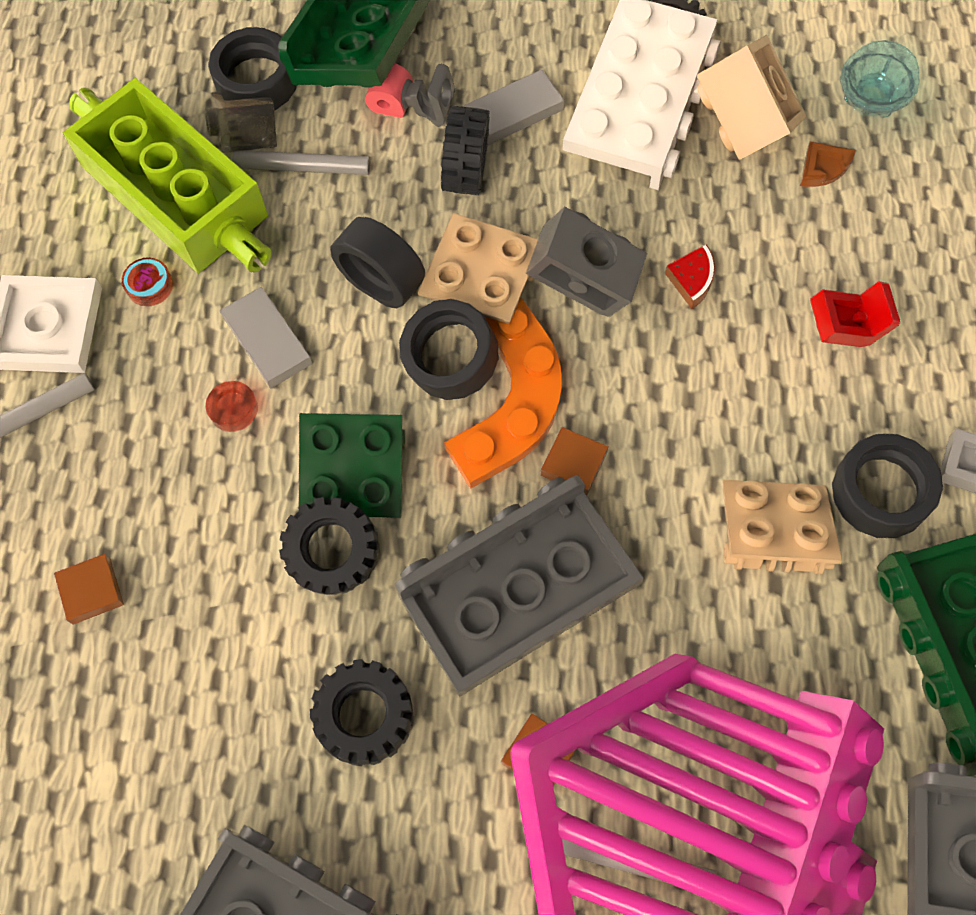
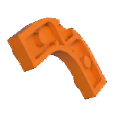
(528, 408)

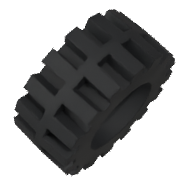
(464, 150)
(299, 533)
(333, 693)

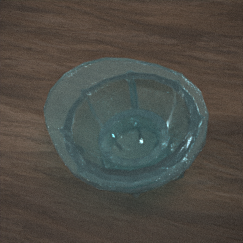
(880, 78)

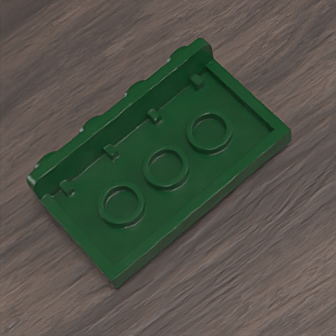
(347, 40)
(937, 615)

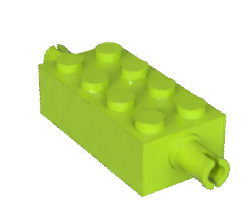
(168, 176)

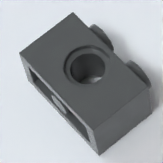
(561, 262)

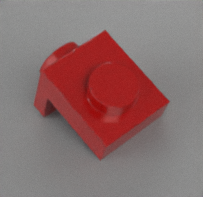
(854, 317)

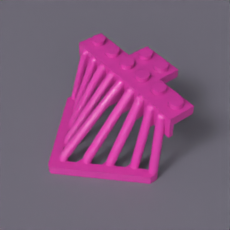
(802, 833)

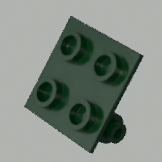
(352, 460)

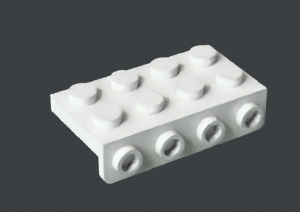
(643, 88)

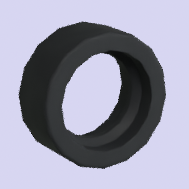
(243, 46)
(378, 262)
(433, 318)
(911, 458)

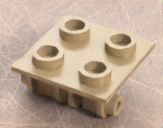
(480, 267)
(779, 524)

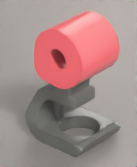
(401, 92)

